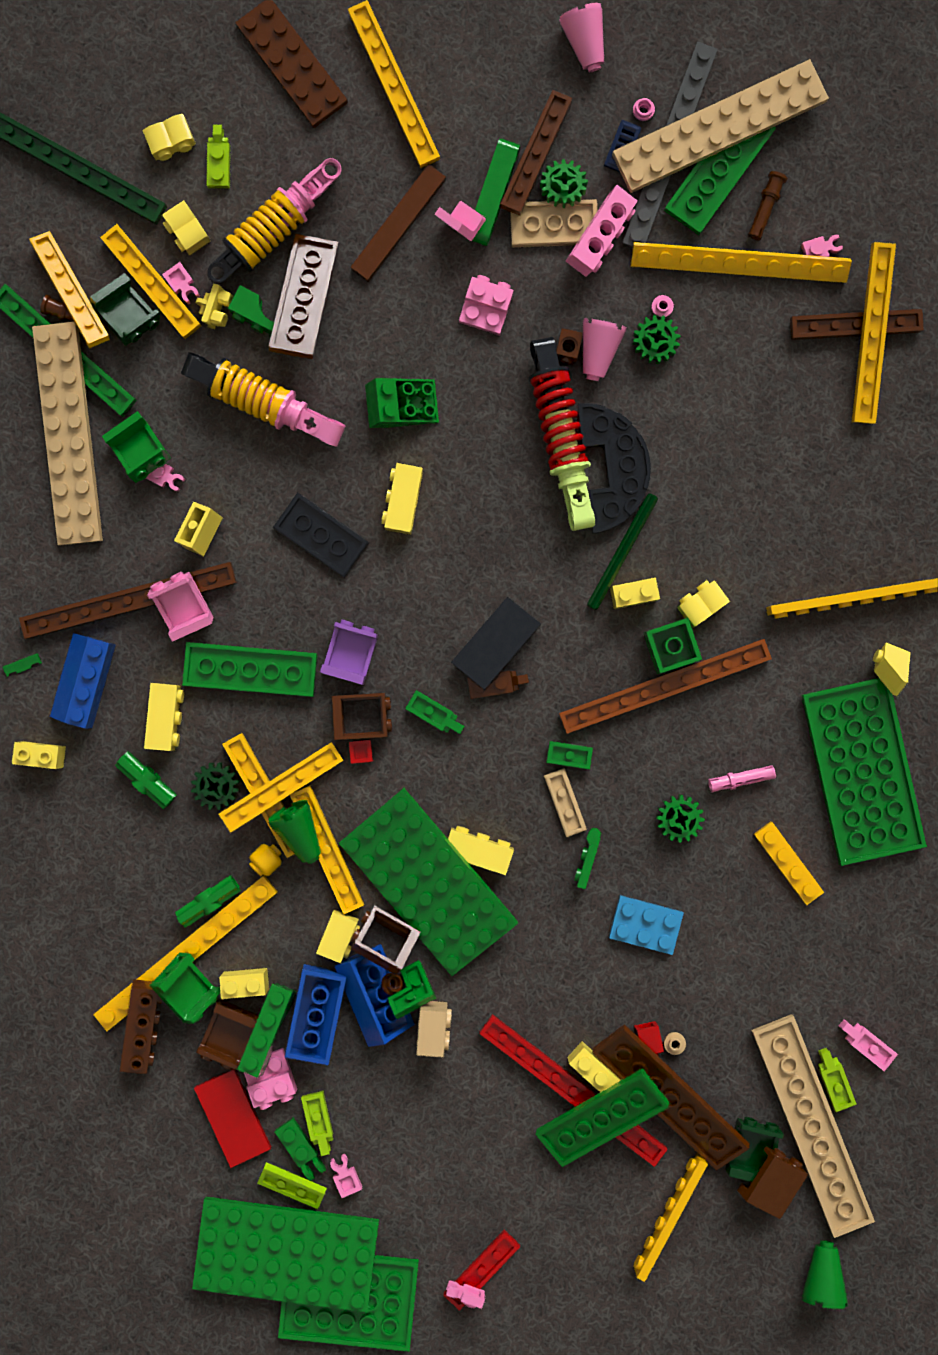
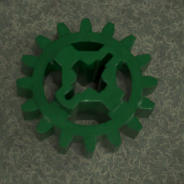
(210, 778)

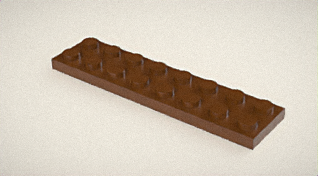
(687, 1111)

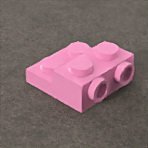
(486, 304)
(274, 1084)

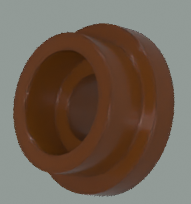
(394, 987)

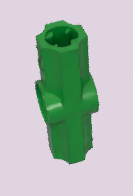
(145, 780)
(207, 901)

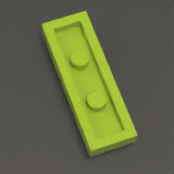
(292, 1185)

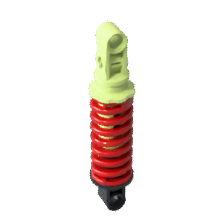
(560, 431)

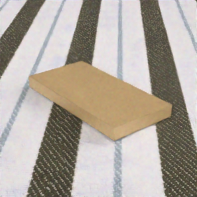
(549, 225)

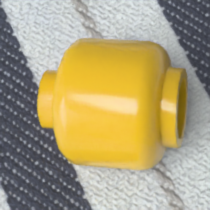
(265, 859)

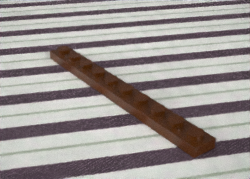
(116, 603)

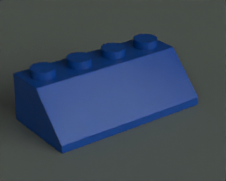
(82, 681)
(370, 1001)
(315, 1015)

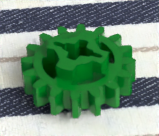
(574, 185)
(664, 340)
(689, 815)

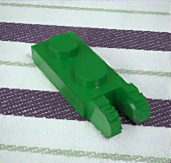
(588, 856)
(299, 1147)

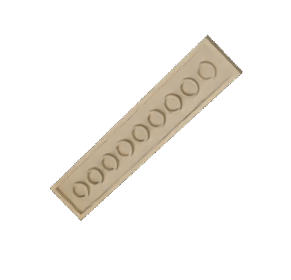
(720, 126)
(67, 433)
(813, 1126)

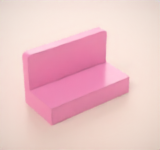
(463, 220)

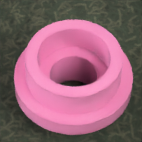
(643, 103)
(662, 312)

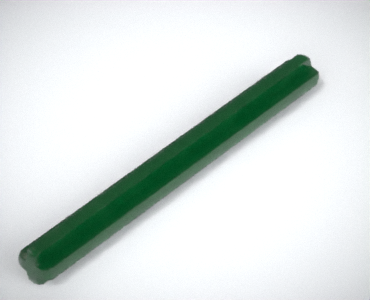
(622, 551)

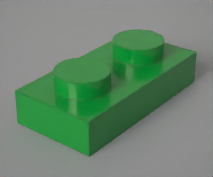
(569, 755)

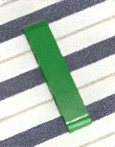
(495, 187)

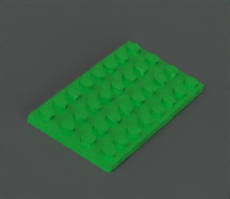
(863, 771)
(428, 882)
(286, 1254)

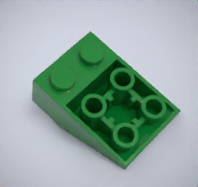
(401, 402)

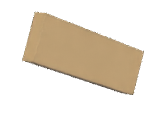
(565, 802)

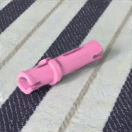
(735, 780)

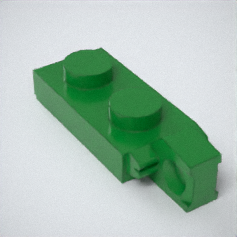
(433, 713)

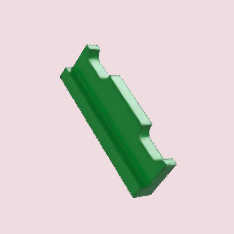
(22, 664)

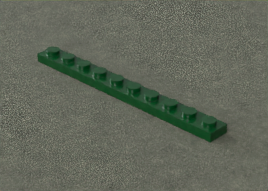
(81, 170)

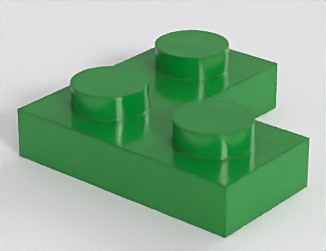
(417, 992)

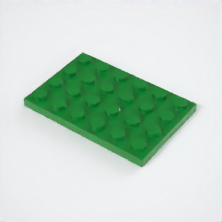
(383, 1327)

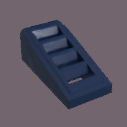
(627, 128)

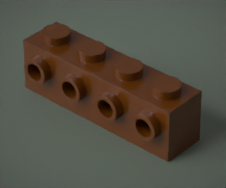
(140, 1027)

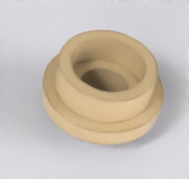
(674, 1036)

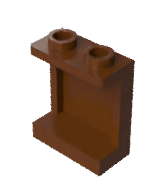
(227, 1035)
(775, 1183)

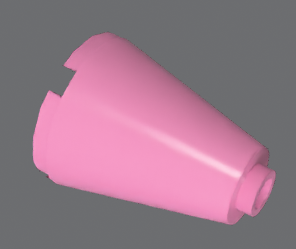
(585, 34)
(599, 346)

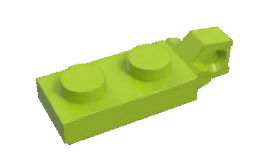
(218, 159)
(835, 1081)
(318, 1120)

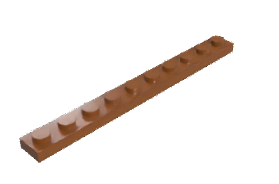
(665, 686)

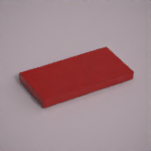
(232, 1117)

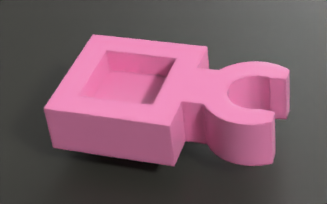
(819, 247)
(180, 280)
(164, 475)
(346, 1179)
(469, 1295)

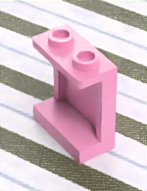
(181, 605)

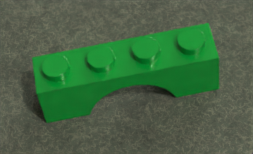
(248, 307)
(268, 1023)

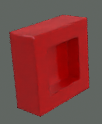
(360, 751)

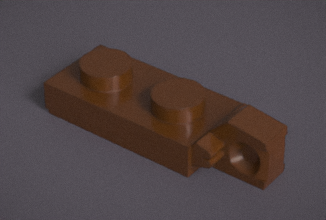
(503, 683)

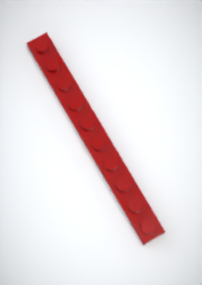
(563, 1083)

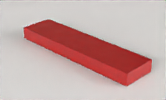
(486, 1264)

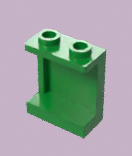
(137, 447)
(185, 989)

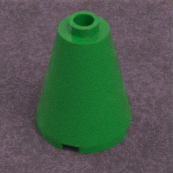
(297, 830)
(825, 1278)

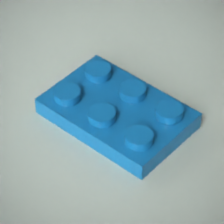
(646, 924)

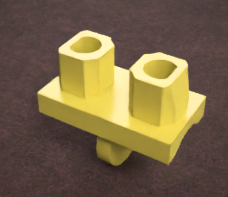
(212, 306)

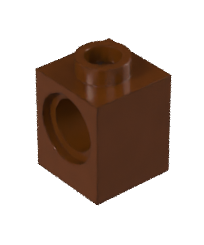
(568, 337)

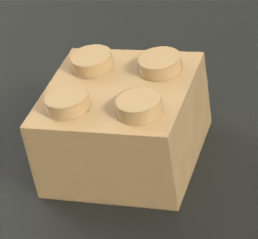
(432, 1029)

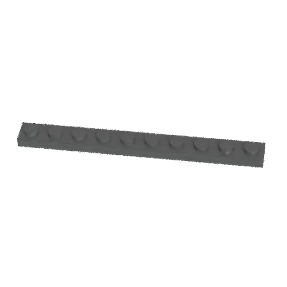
(684, 106)

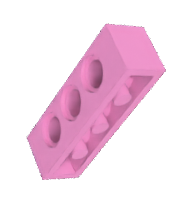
(622, 205)

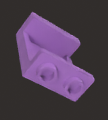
(350, 652)

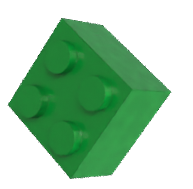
(672, 646)

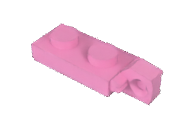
(869, 1045)

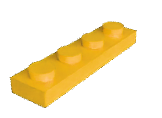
(788, 863)

